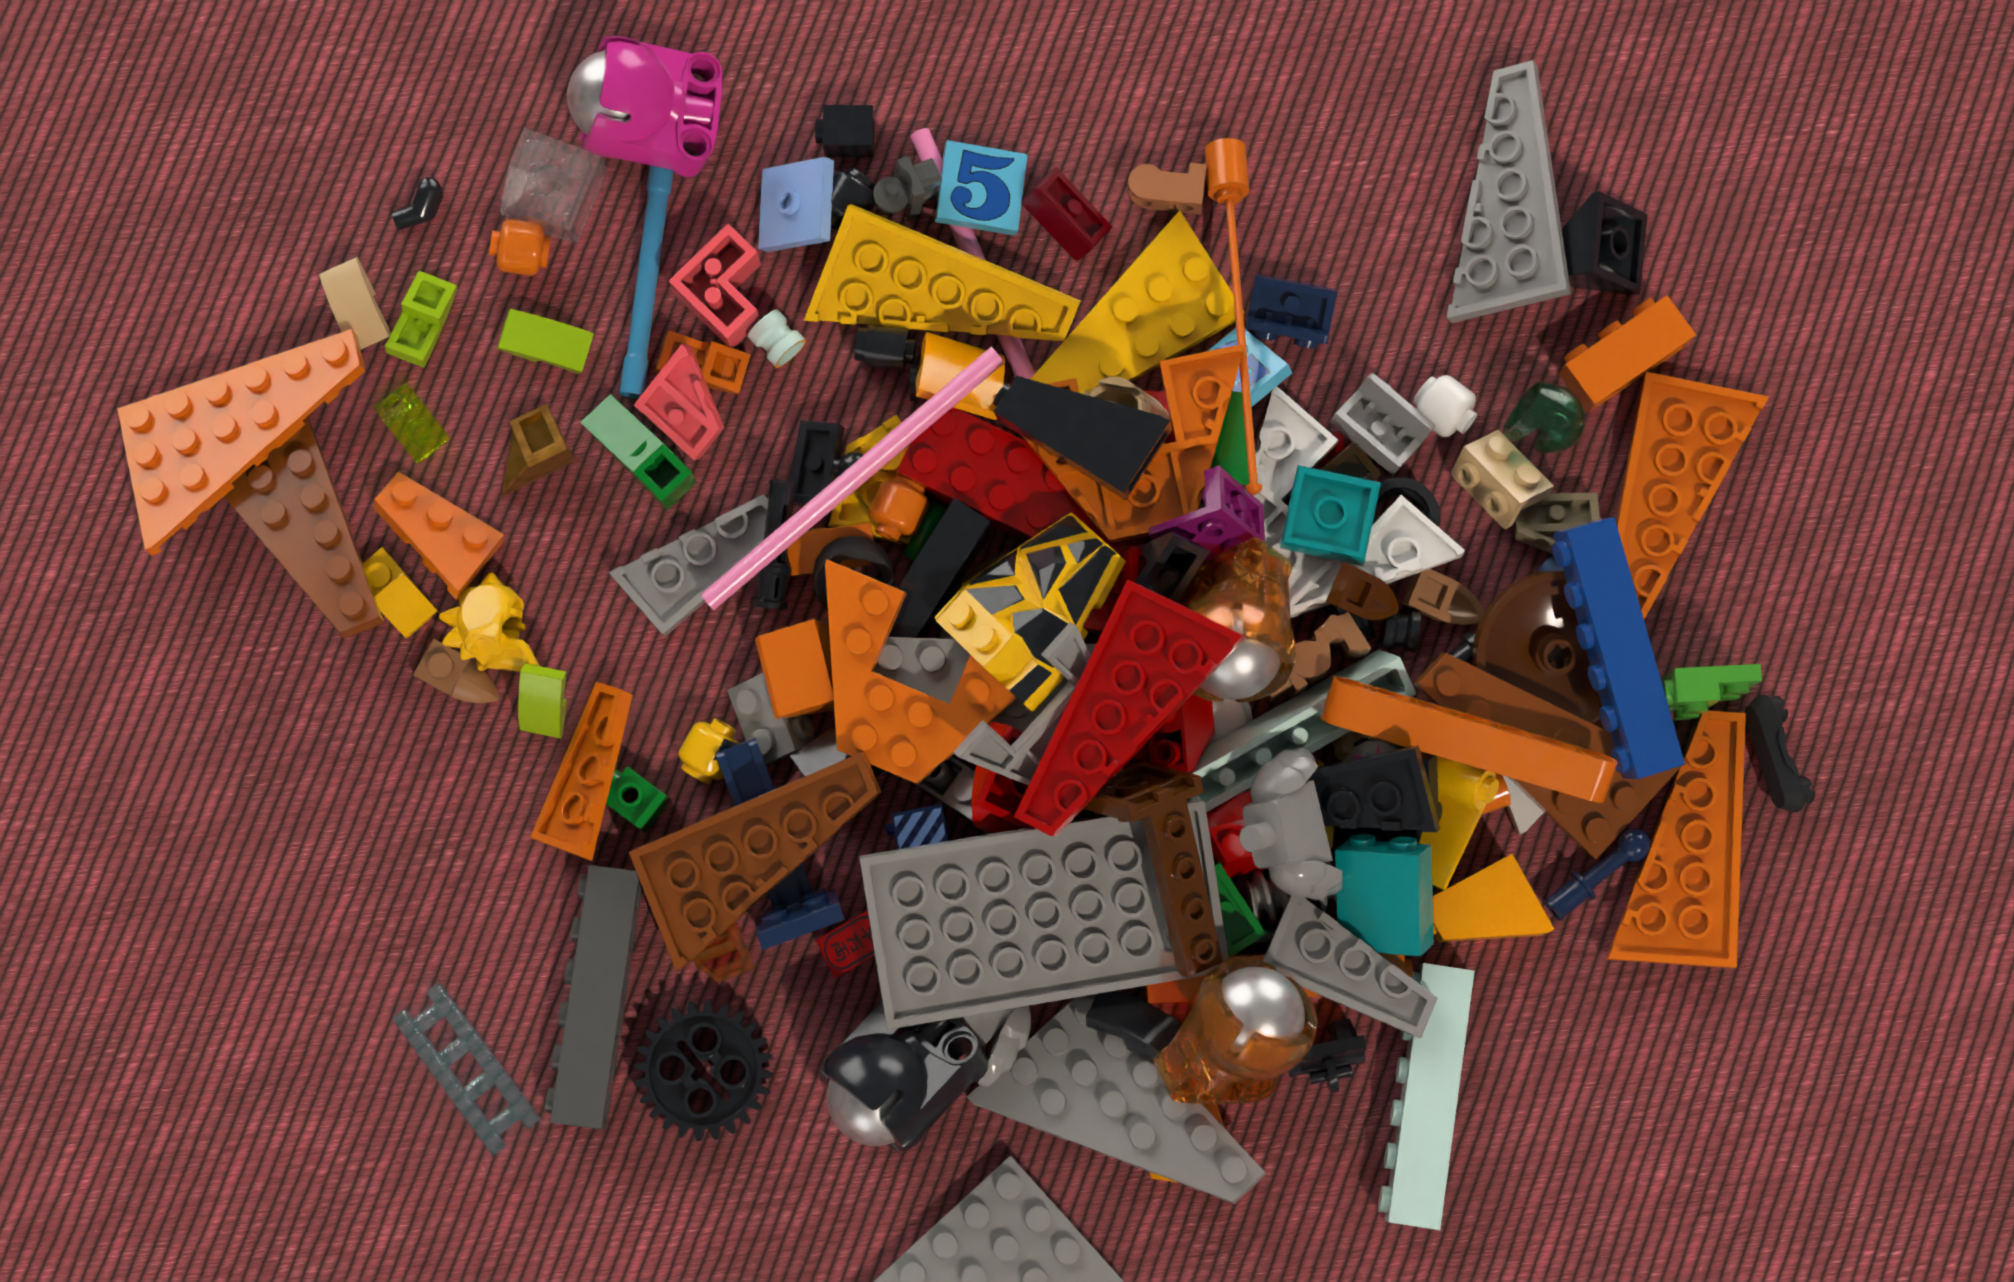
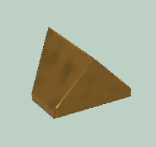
(534, 449)

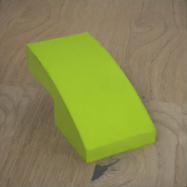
(421, 319)
(545, 341)
(542, 700)

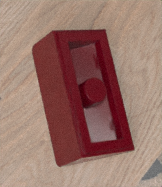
(1066, 214)

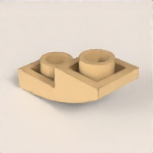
(353, 302)

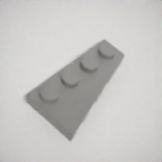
(671, 578)
(1345, 969)

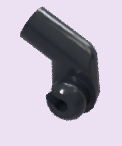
(424, 206)

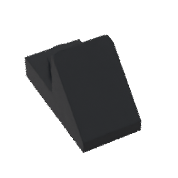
(1170, 564)

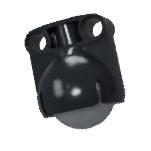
(899, 1080)

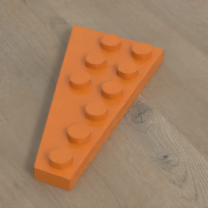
(1674, 466)
(1690, 880)

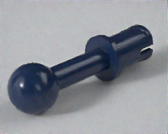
(1632, 846)

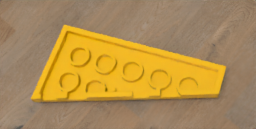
(915, 282)

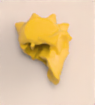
(489, 627)

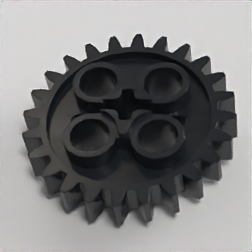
(674, 1097)

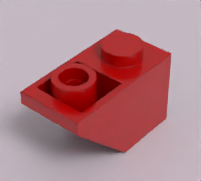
(1184, 735)

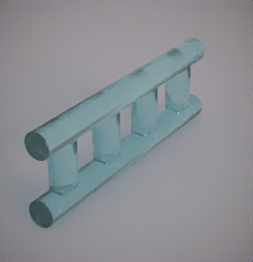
(493, 1071)

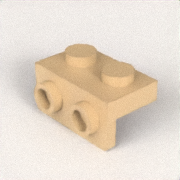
(1500, 477)

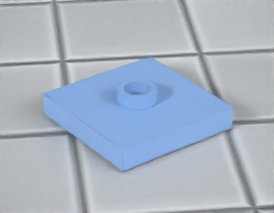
(796, 204)

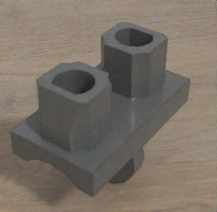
(908, 188)

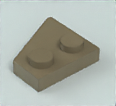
(1553, 514)

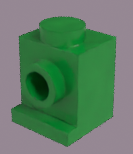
(647, 806)

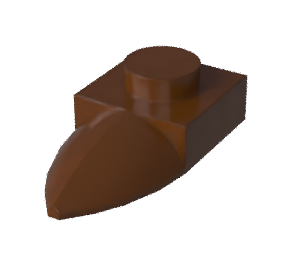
(1362, 594)

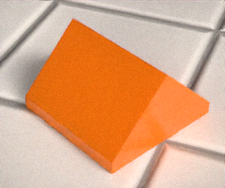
(798, 669)

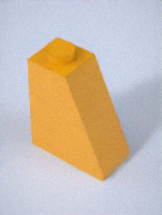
(1490, 906)

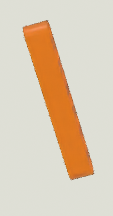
(1468, 739)

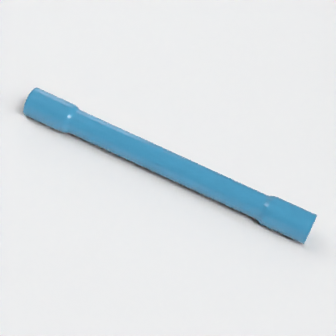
(636, 361)

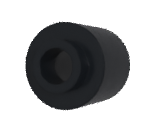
(885, 347)

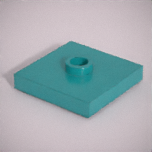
(1330, 515)

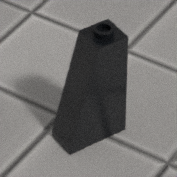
(1088, 433)
(940, 568)

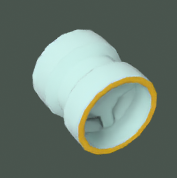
(776, 338)

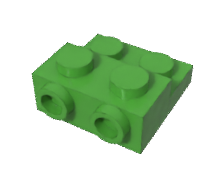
(1697, 688)

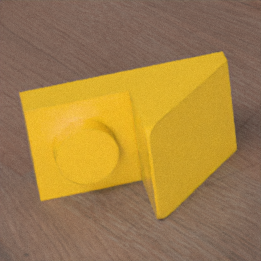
(397, 594)

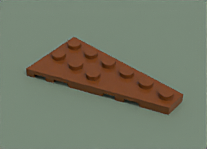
(303, 524)
(1588, 823)

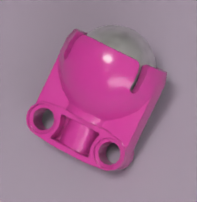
(647, 104)

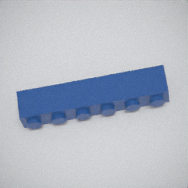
(1617, 649)

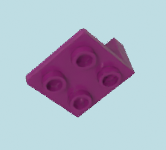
(1224, 522)

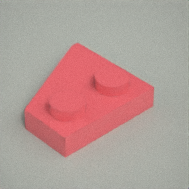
(682, 404)

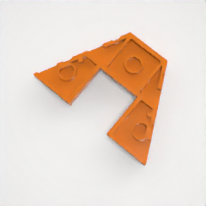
(1173, 484)
(879, 716)

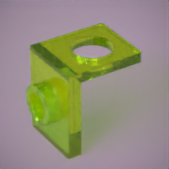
(412, 423)

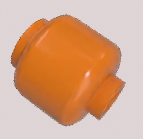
(520, 247)
(899, 508)

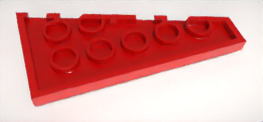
(1134, 681)

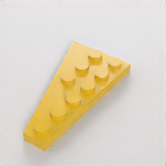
(1150, 315)

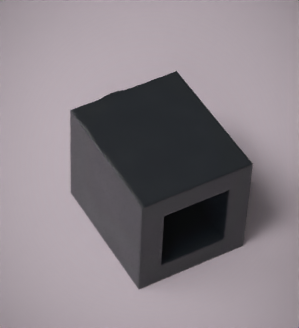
(846, 130)

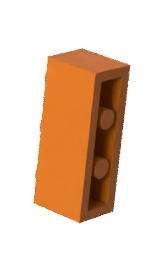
(1626, 352)

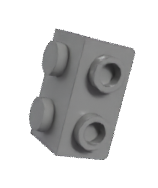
(1382, 423)
(755, 714)

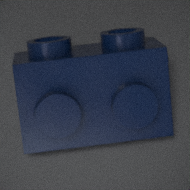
(1291, 310)

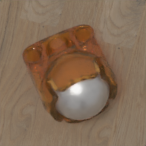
(1250, 595)
(1239, 1036)

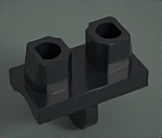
(1333, 1059)

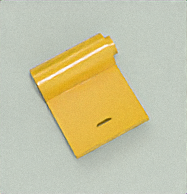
(1463, 796)

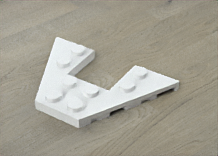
(1399, 541)

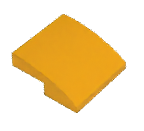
(944, 360)

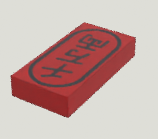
(848, 945)

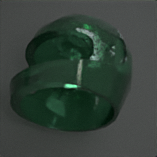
(1553, 411)

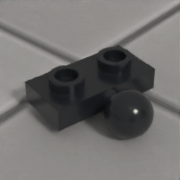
(818, 459)

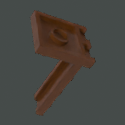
(1159, 799)

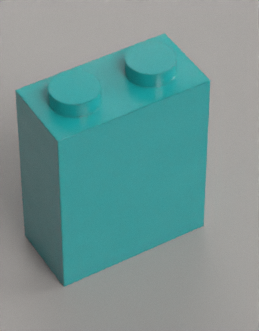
(1387, 893)

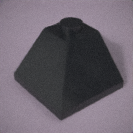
(1605, 245)

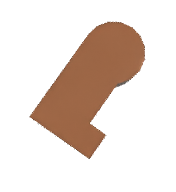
(1167, 190)

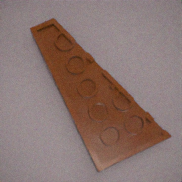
(727, 863)

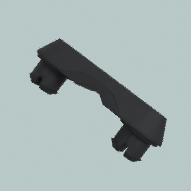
(1780, 772)

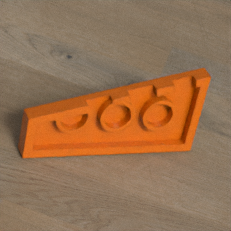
(582, 784)

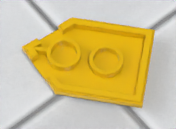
(856, 506)

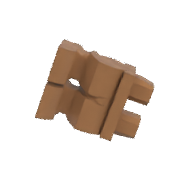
(1314, 657)

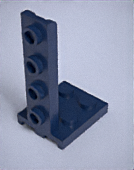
(795, 905)

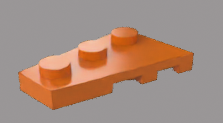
(442, 533)

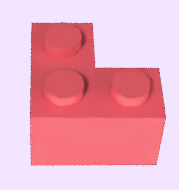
(711, 282)

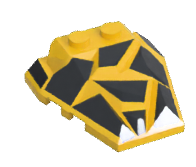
(1026, 601)

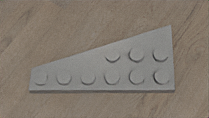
(1512, 216)

